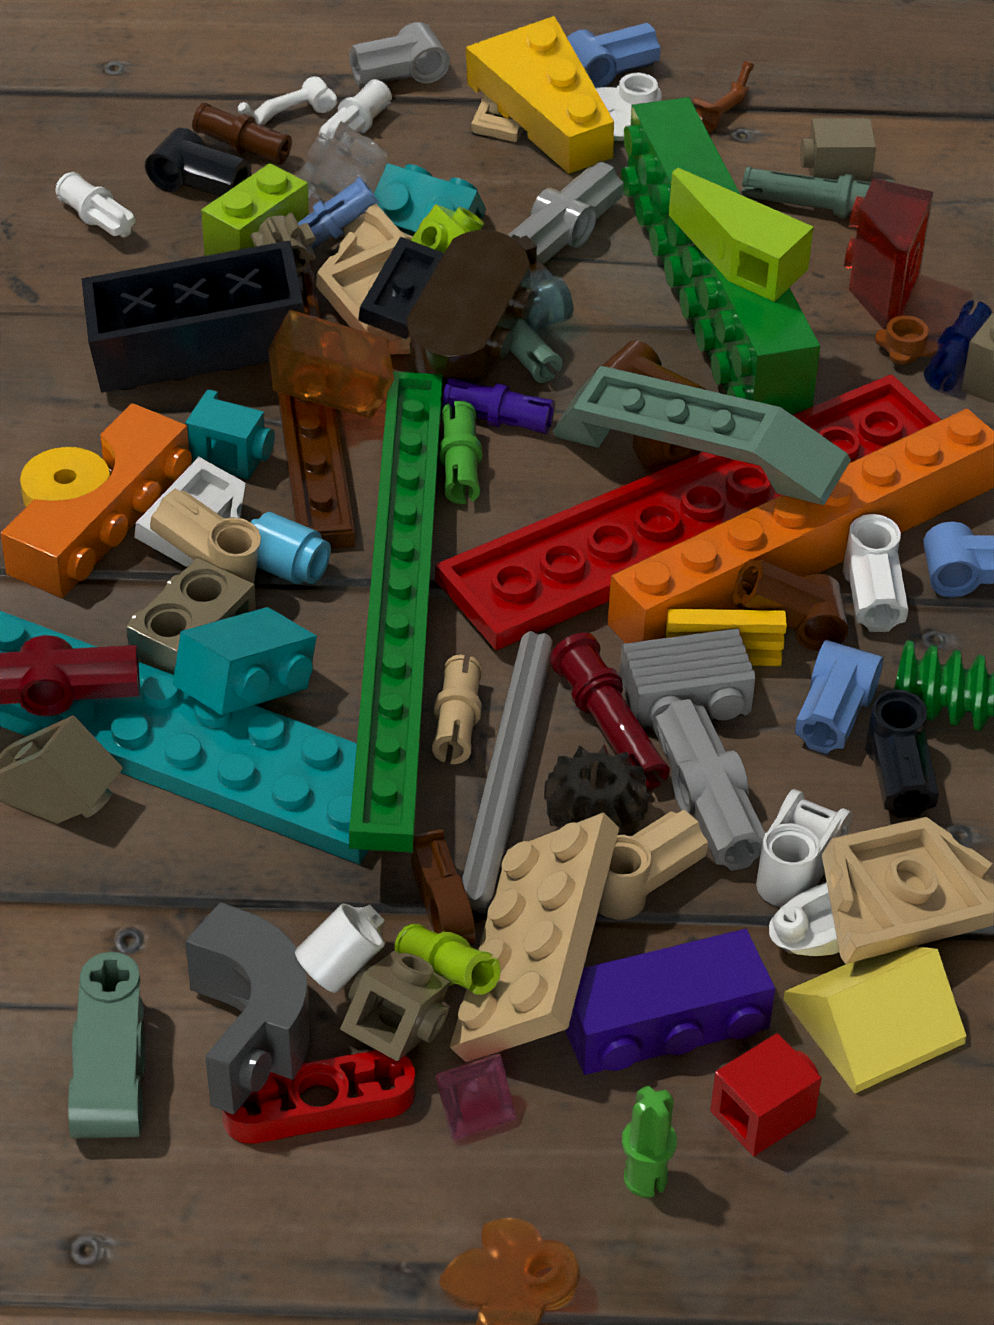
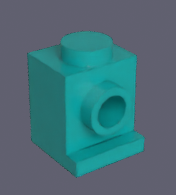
(229, 435)

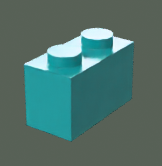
(244, 660)

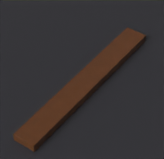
(316, 455)

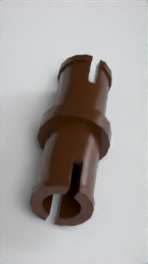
(242, 133)

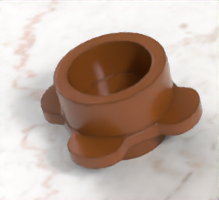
(906, 339)

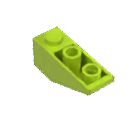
(740, 236)

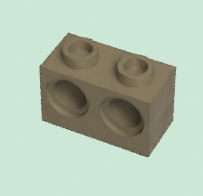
(188, 600)

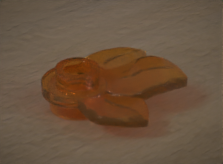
(503, 1274)

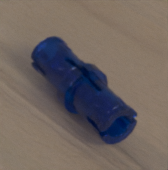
(954, 346)

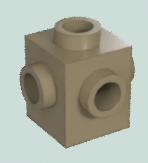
(396, 1004)

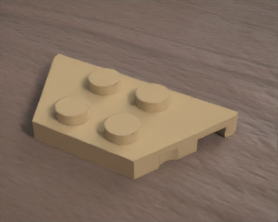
(352, 271)
(904, 888)

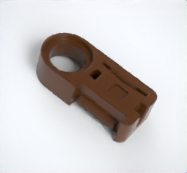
(441, 886)

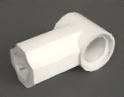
(875, 573)
(342, 945)

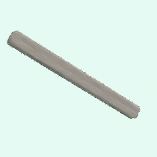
(506, 771)

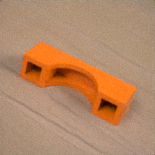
(62, 540)

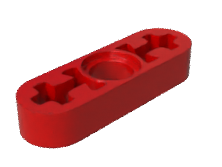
(336, 1074)

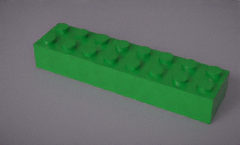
(754, 344)

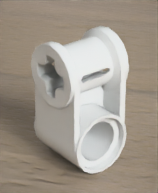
(795, 847)

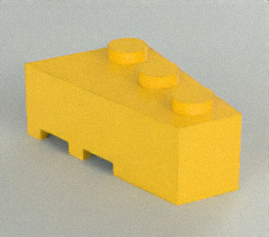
(546, 91)

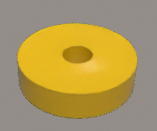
(62, 474)

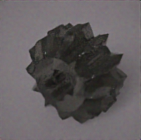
(595, 785)

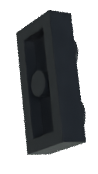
(399, 287)

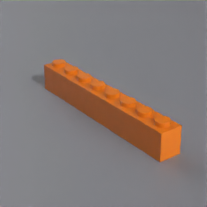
(900, 481)

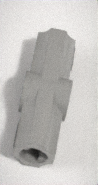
(570, 213)
(710, 784)

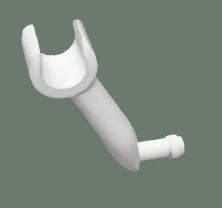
(313, 91)

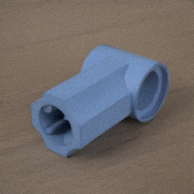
(615, 51)
(958, 559)
(839, 687)

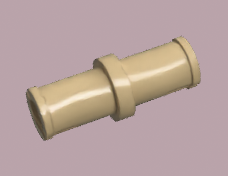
(457, 709)

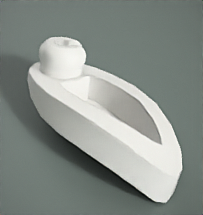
(806, 924)

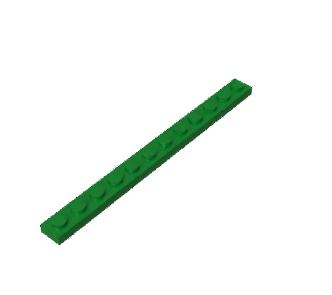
(397, 619)

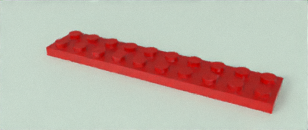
(568, 558)

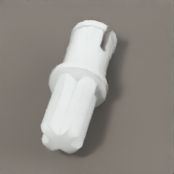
(361, 109)
(94, 205)

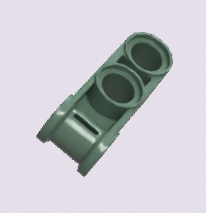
(108, 1050)

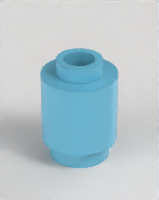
(291, 549)

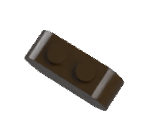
(471, 307)

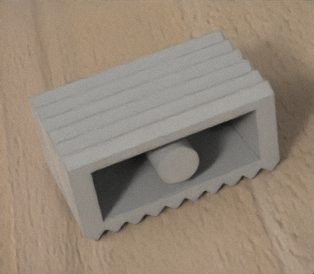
(698, 667)

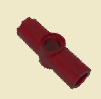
(53, 674)

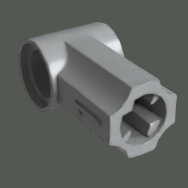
(411, 53)

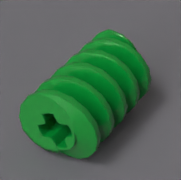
(948, 685)

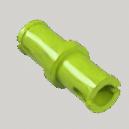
(451, 957)

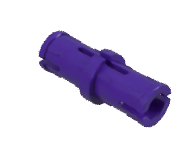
(501, 405)

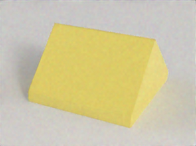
(880, 1014)

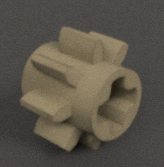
(286, 228)

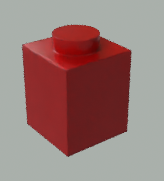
(766, 1094)

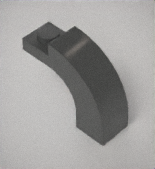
(257, 971)

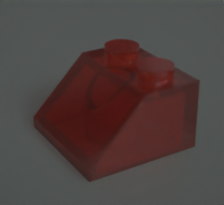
(887, 247)

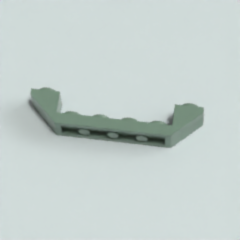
(790, 452)

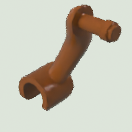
(711, 113)

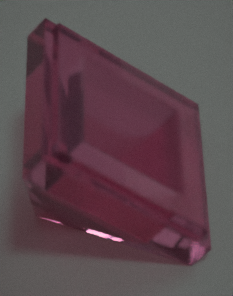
(475, 1096)

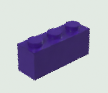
(670, 1002)

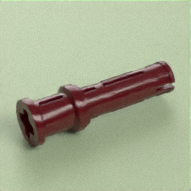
(598, 692)

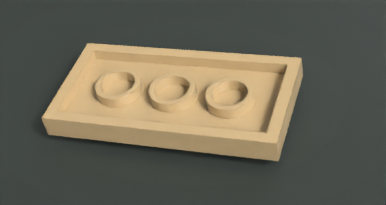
(540, 936)

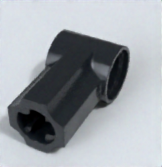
(188, 162)
(901, 753)

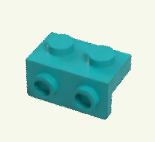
(412, 192)

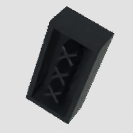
(189, 315)

